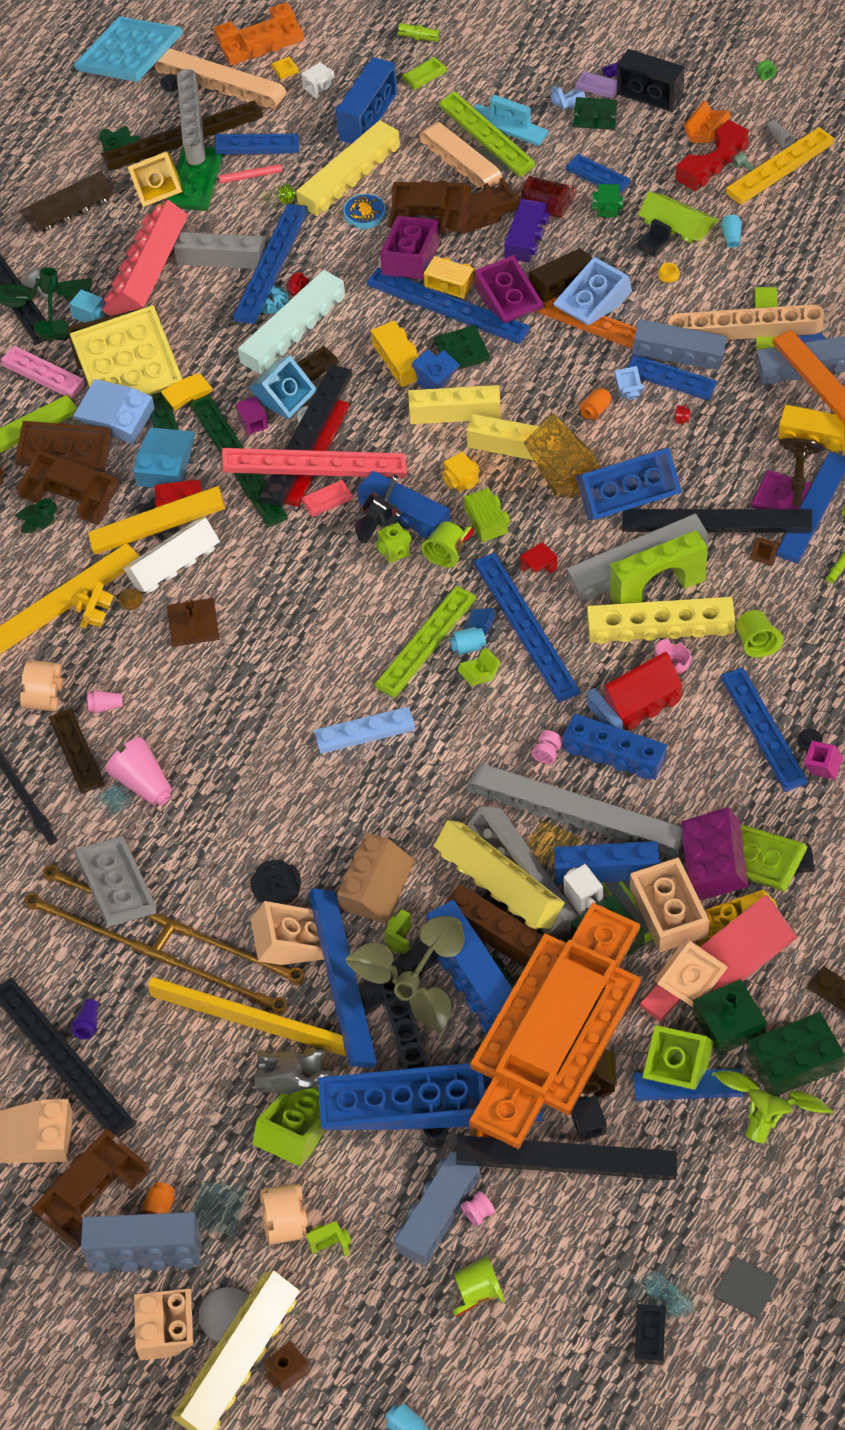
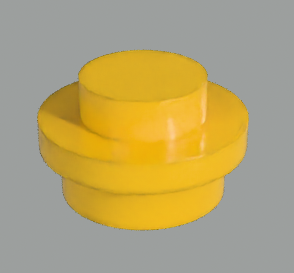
(668, 273)

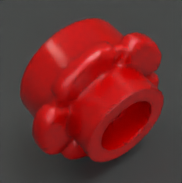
(682, 415)

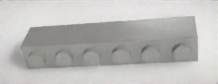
(593, 574)
(500, 833)

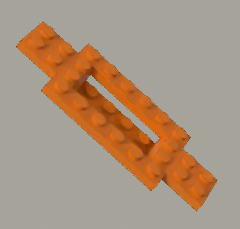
(544, 1020)

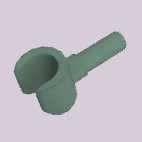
(741, 160)

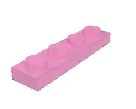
(43, 372)

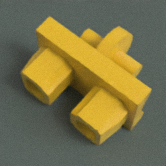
(91, 615)

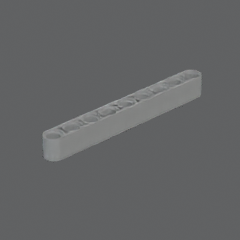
(574, 809)

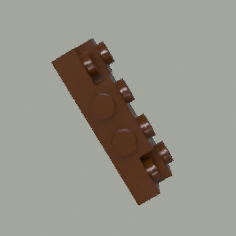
(432, 198)
(487, 206)
(71, 481)
(84, 1182)

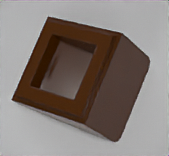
(764, 551)

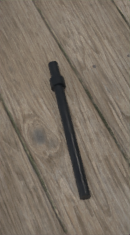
(40, 821)

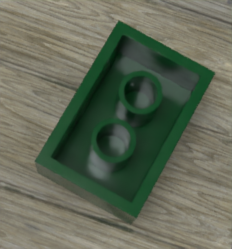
(795, 1054)

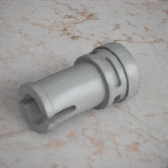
(782, 135)

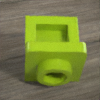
(480, 669)
(395, 931)
(327, 1235)

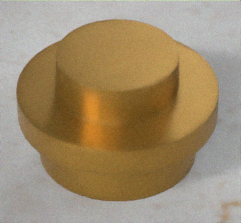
(130, 599)

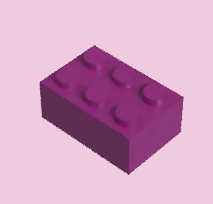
(410, 247)
(714, 853)

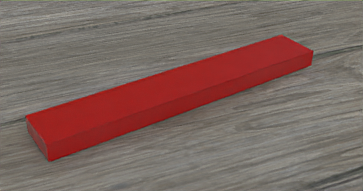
(323, 444)

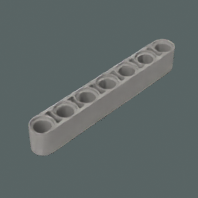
(191, 117)

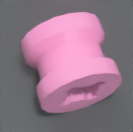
(478, 1208)

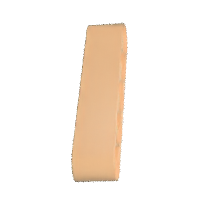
(460, 155)

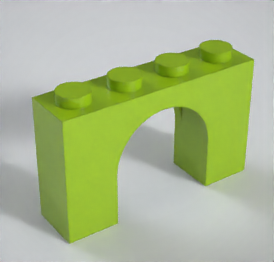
(684, 554)

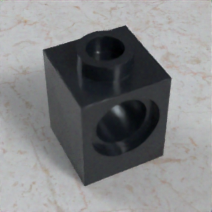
(588, 1118)

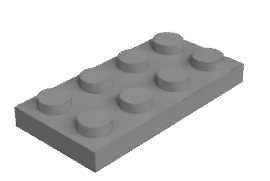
(115, 881)

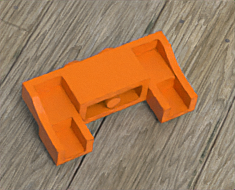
(259, 38)

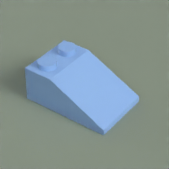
(594, 292)
(116, 407)

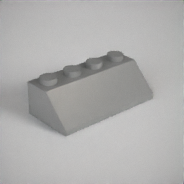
(219, 249)

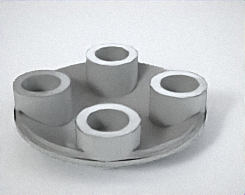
(219, 1311)

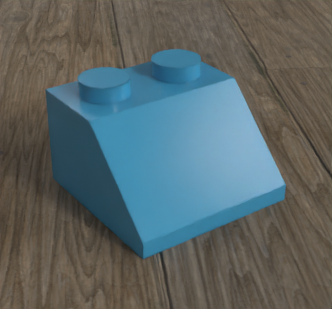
(283, 387)

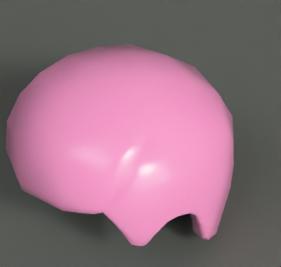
(676, 652)

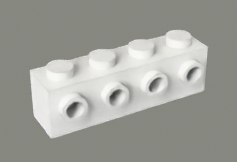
(171, 555)

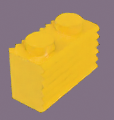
(449, 277)

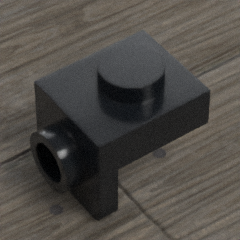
(656, 238)

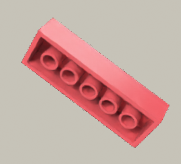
(145, 259)

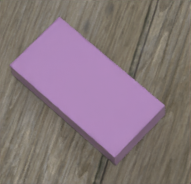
(597, 84)

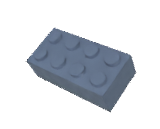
(141, 1242)

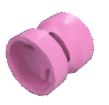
(546, 748)

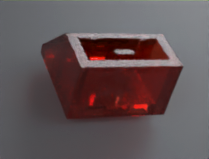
(553, 193)

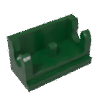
(595, 113)

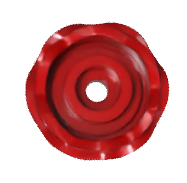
(296, 283)

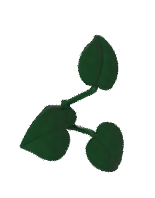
(48, 283)

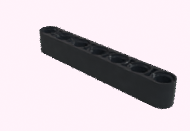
(407, 1046)

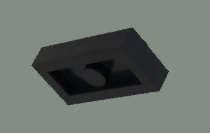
(650, 1334)

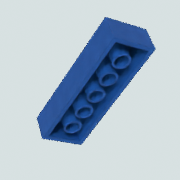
(474, 971)

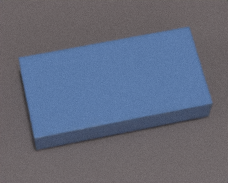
(602, 709)

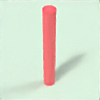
(250, 173)

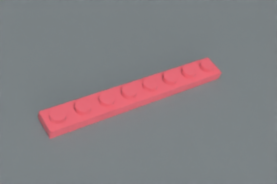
(312, 462)

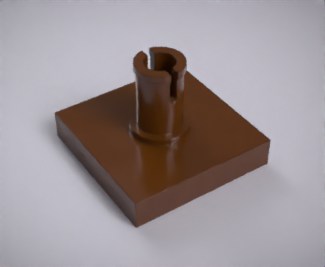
(193, 622)

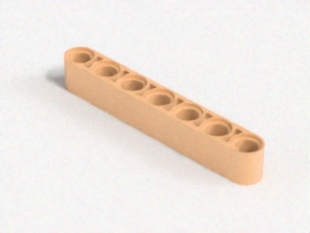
(223, 78)
(754, 322)

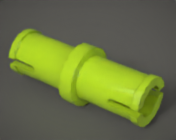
(418, 32)

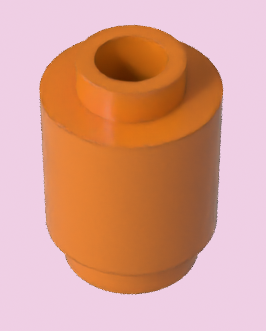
(595, 403)
(158, 1199)

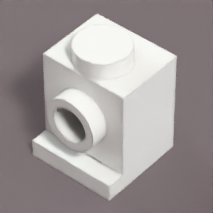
(317, 79)

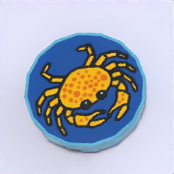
(364, 211)

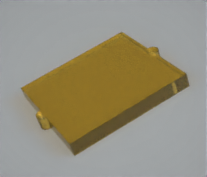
(548, 837)

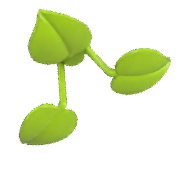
(768, 1105)

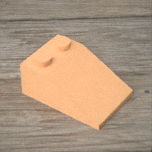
(285, 934)
(36, 1132)

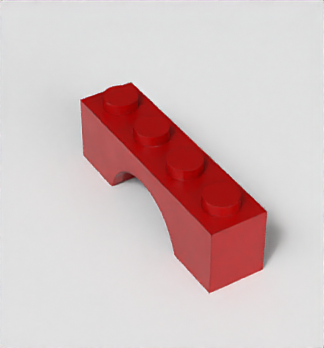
(698, 169)

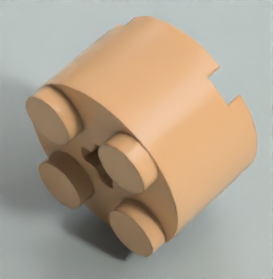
(41, 685)
(283, 1214)

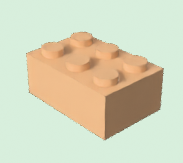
(669, 904)

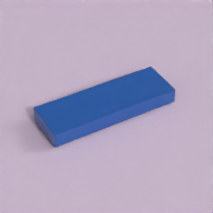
(596, 172)

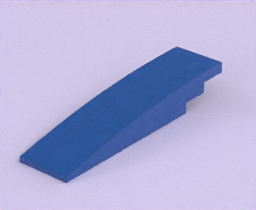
(402, 1098)

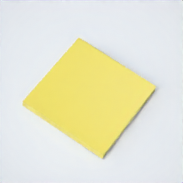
(128, 352)

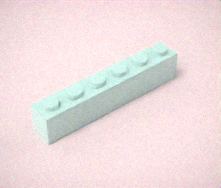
(291, 322)

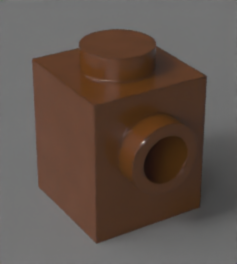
(285, 1367)

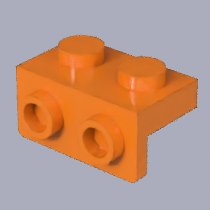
(704, 123)

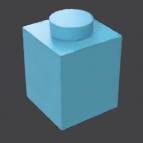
(87, 307)

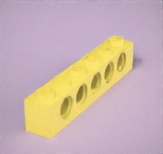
(661, 620)

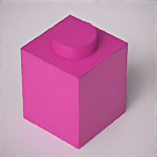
(823, 760)

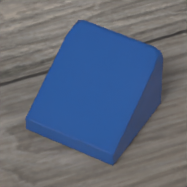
(481, 619)

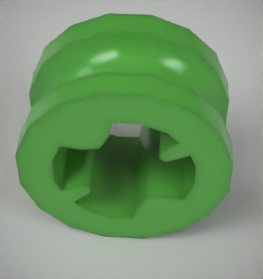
(766, 70)

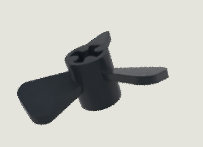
(378, 512)

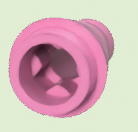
(103, 701)

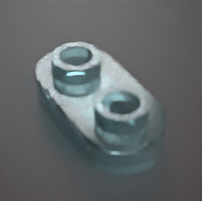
(676, 1301)

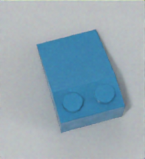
(163, 457)

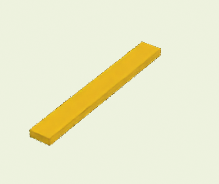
(60, 599)
(247, 1016)

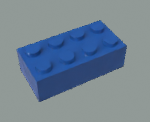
(366, 99)
(628, 483)

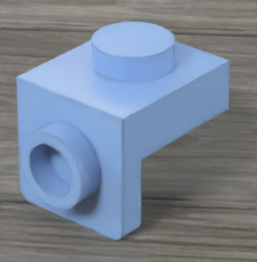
(565, 100)
(629, 383)

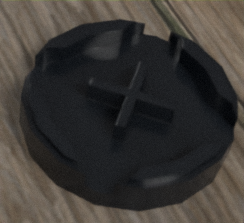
(276, 882)

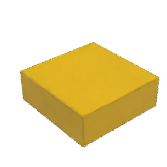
(285, 67)

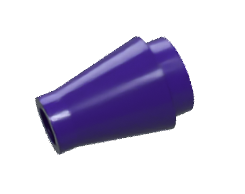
(85, 1022)

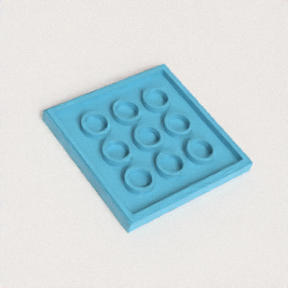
(128, 49)

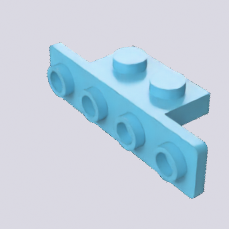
(512, 120)

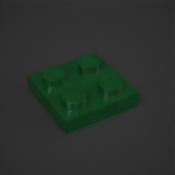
(463, 346)

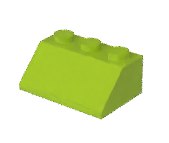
(680, 217)

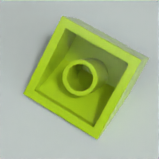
(677, 1057)

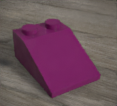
(506, 289)

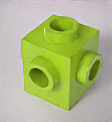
(393, 542)

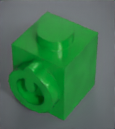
(607, 200)

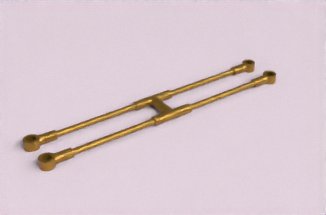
(156, 950)

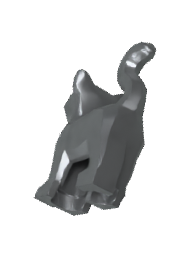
(283, 1070)

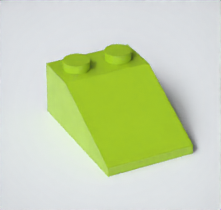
(291, 1126)

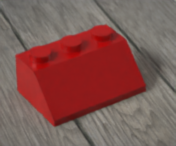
(644, 691)

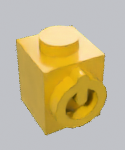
(460, 472)

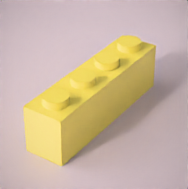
(453, 404)
(499, 436)

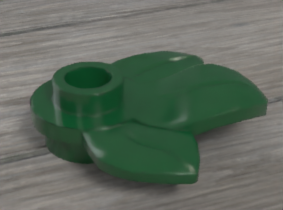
(116, 139)
(38, 515)

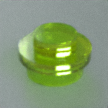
(286, 194)

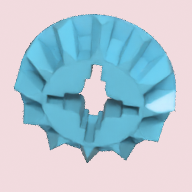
(280, 300)

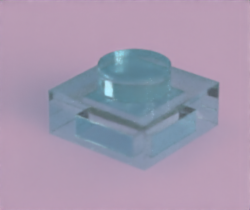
(116, 798)

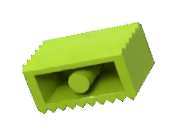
(485, 514)

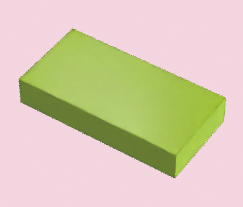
(424, 73)

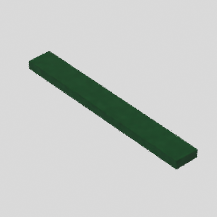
(224, 437)

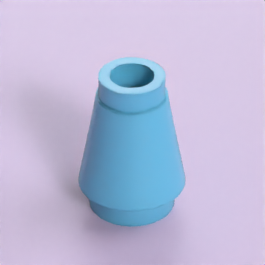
(731, 228)

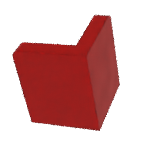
(539, 558)

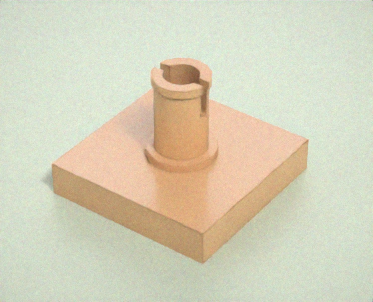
(690, 972)

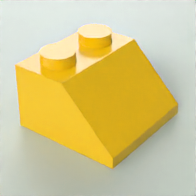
(155, 179)

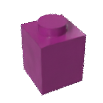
(251, 415)

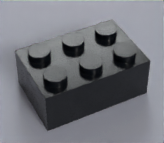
(650, 80)

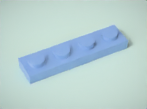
(364, 730)

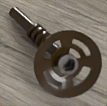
(801, 449)

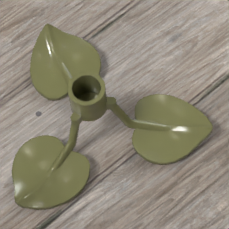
(428, 1006)

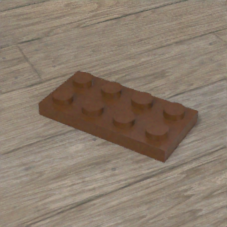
(77, 443)

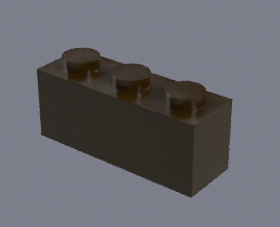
(554, 277)

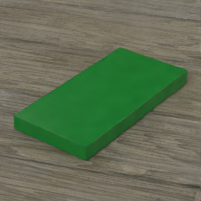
(197, 181)

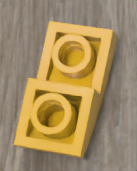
(186, 390)

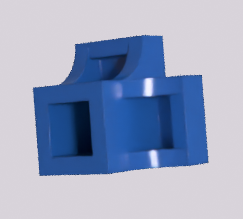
(433, 370)

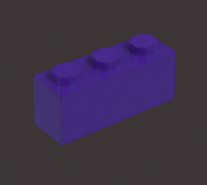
(526, 230)

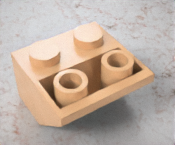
(163, 1323)

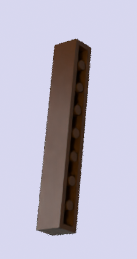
(501, 929)

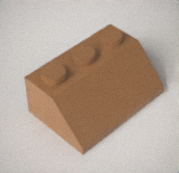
(375, 879)

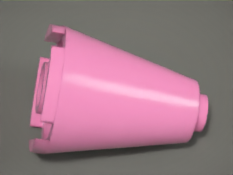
(140, 772)

